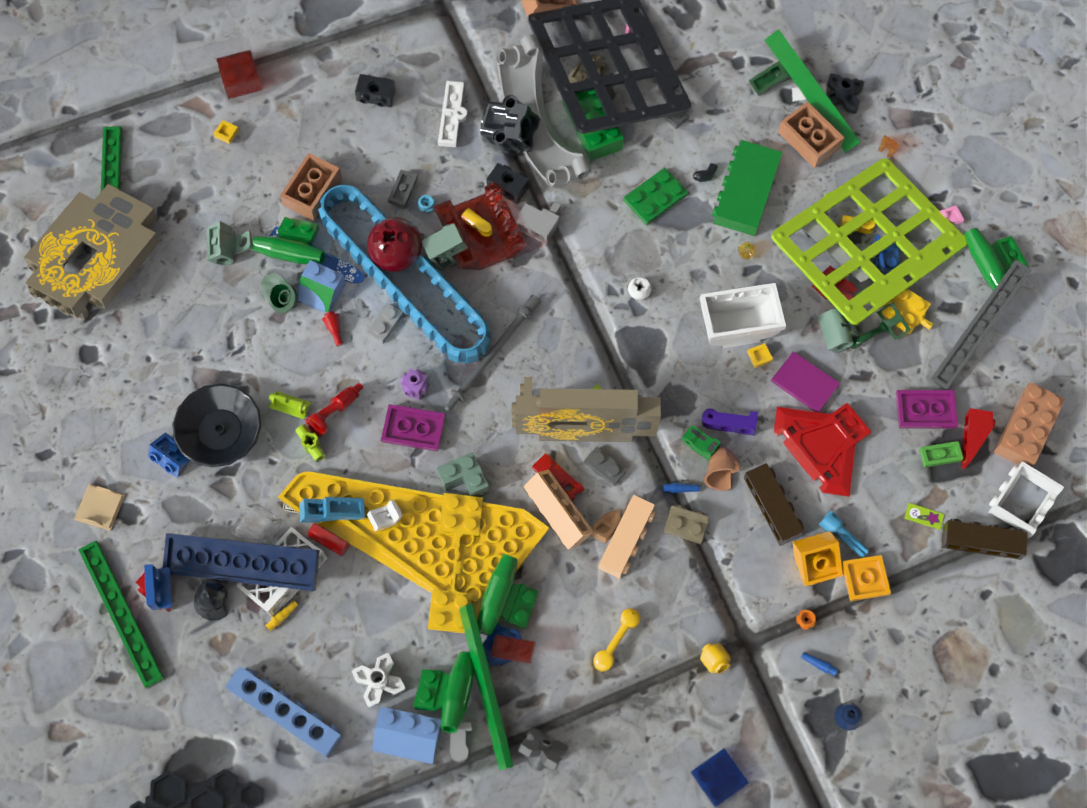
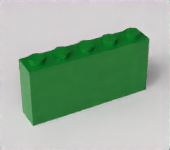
(746, 187)

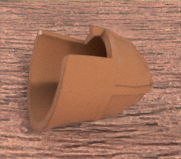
(720, 468)

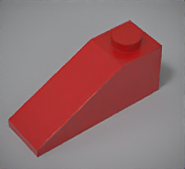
(976, 429)

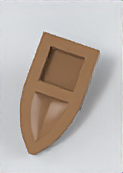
(606, 526)

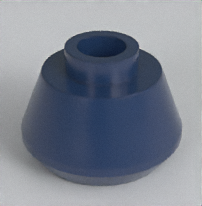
(848, 716)

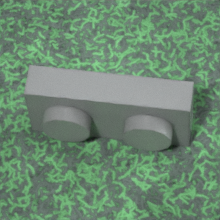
(385, 323)

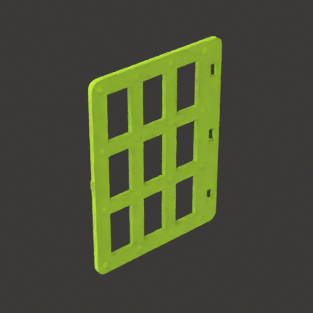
(885, 286)

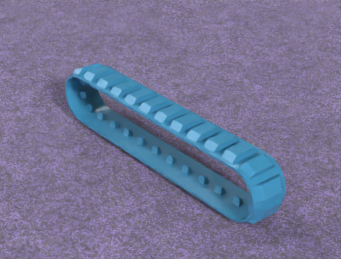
(352, 194)

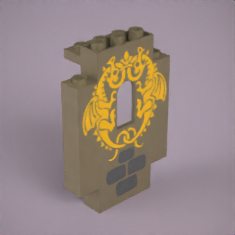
(110, 224)
(584, 414)

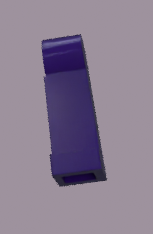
(730, 422)

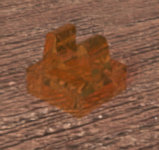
(891, 144)

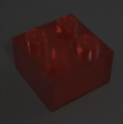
(239, 74)

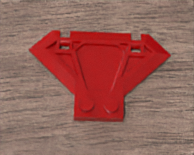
(823, 443)

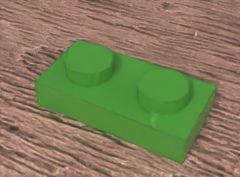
(941, 454)

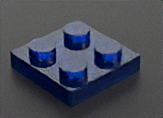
(719, 777)

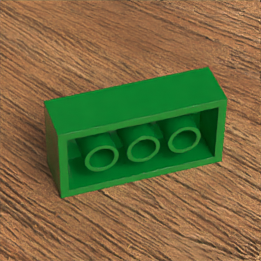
(601, 142)

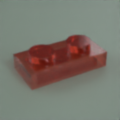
(513, 649)

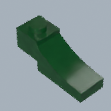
(769, 78)

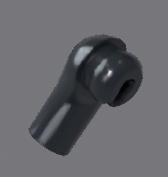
(705, 175)

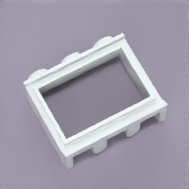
(1033, 475)

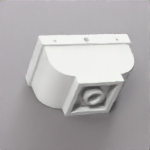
(742, 315)

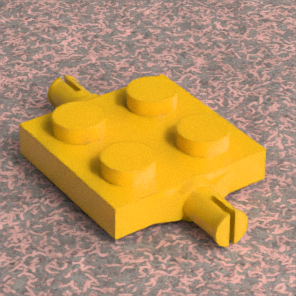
(911, 308)

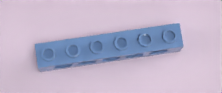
(244, 677)

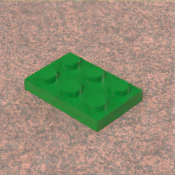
(655, 196)

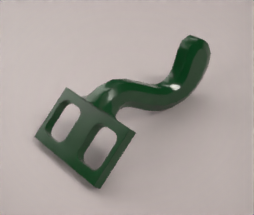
(885, 326)

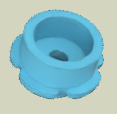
(426, 199)

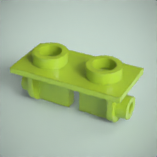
(289, 404)

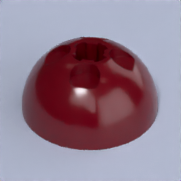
(400, 250)

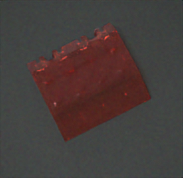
(482, 250)

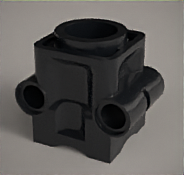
(509, 125)

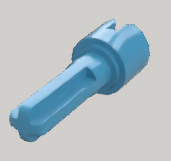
(834, 524)

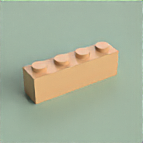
(558, 509)
(626, 537)

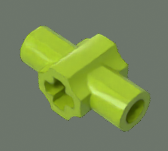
(314, 449)

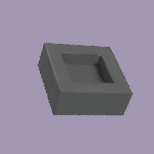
(677, 120)

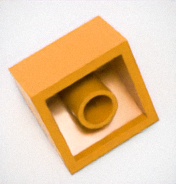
(818, 558)

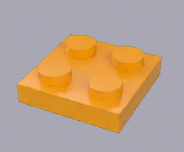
(866, 578)

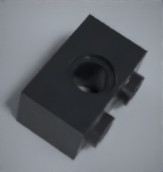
(368, 84)
(512, 191)

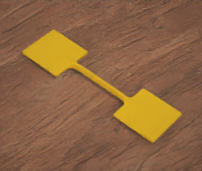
(461, 517)

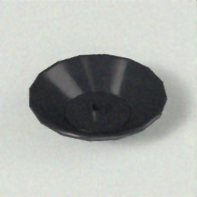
(206, 411)

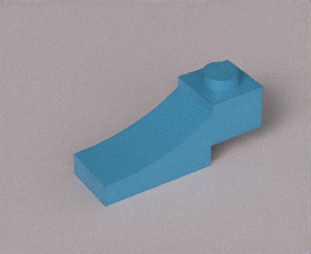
(331, 509)

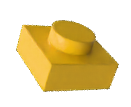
(226, 132)
(759, 355)

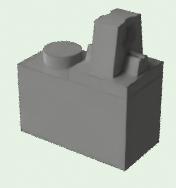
(539, 223)

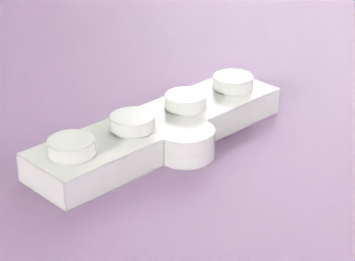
(452, 114)

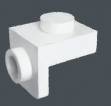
(385, 516)

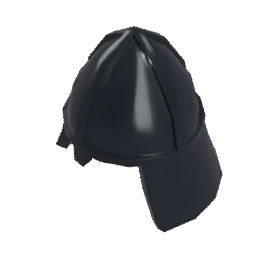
(210, 600)

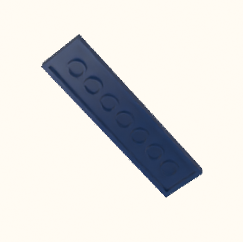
(241, 561)

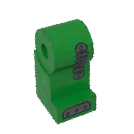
(700, 442)

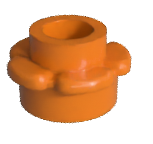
(806, 614)

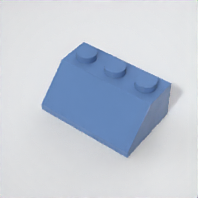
(406, 735)

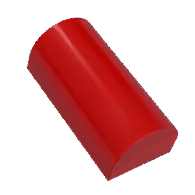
(328, 539)

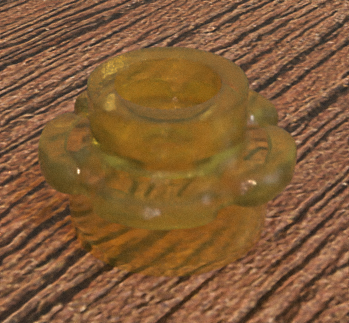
(746, 254)

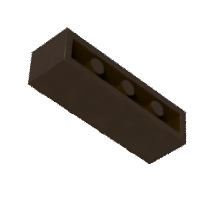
(773, 504)
(984, 539)

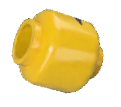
(715, 658)

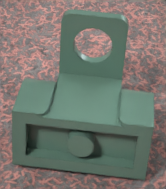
(223, 245)
(838, 330)

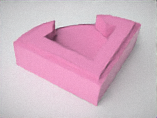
(953, 215)

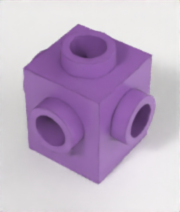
(418, 387)

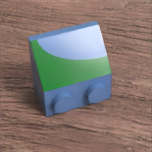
(320, 287)

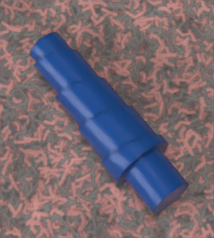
(676, 487)
(822, 665)

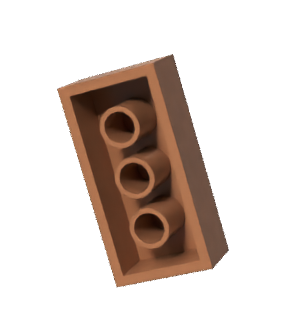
(1029, 425)

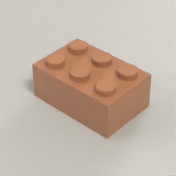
(810, 134)
(308, 186)

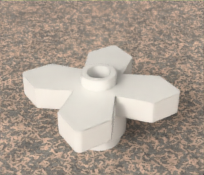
(375, 690)

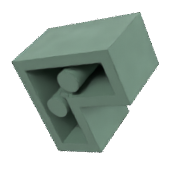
(444, 245)
(464, 471)

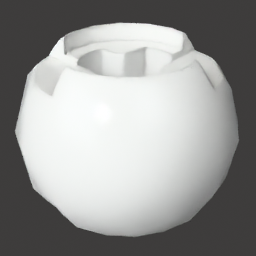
(635, 284)

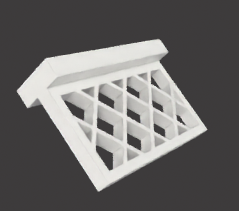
(281, 595)

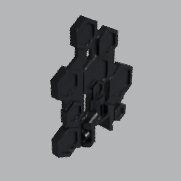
(215, 792)

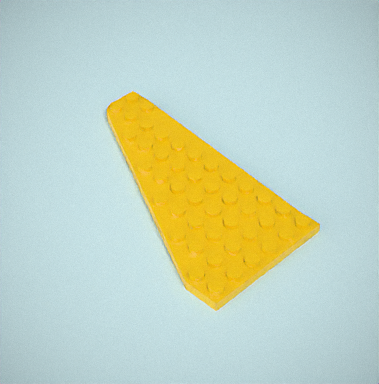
(415, 543)

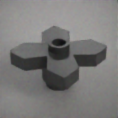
(542, 751)

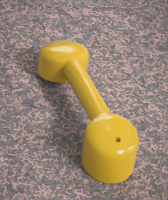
(604, 659)

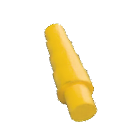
(281, 616)

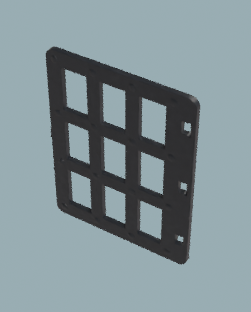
(641, 33)

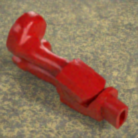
(316, 422)

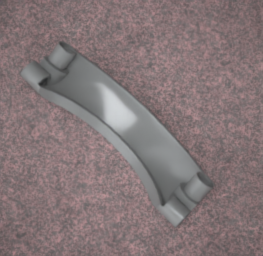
(522, 76)

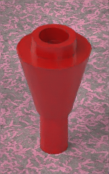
(332, 322)

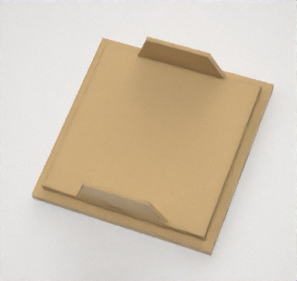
(99, 507)

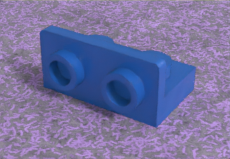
(886, 259)
(167, 455)
(158, 587)

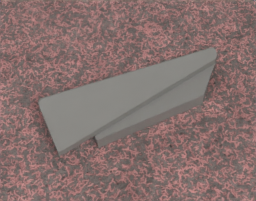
(818, 233)

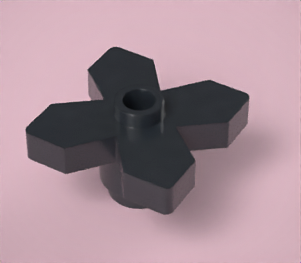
(844, 92)

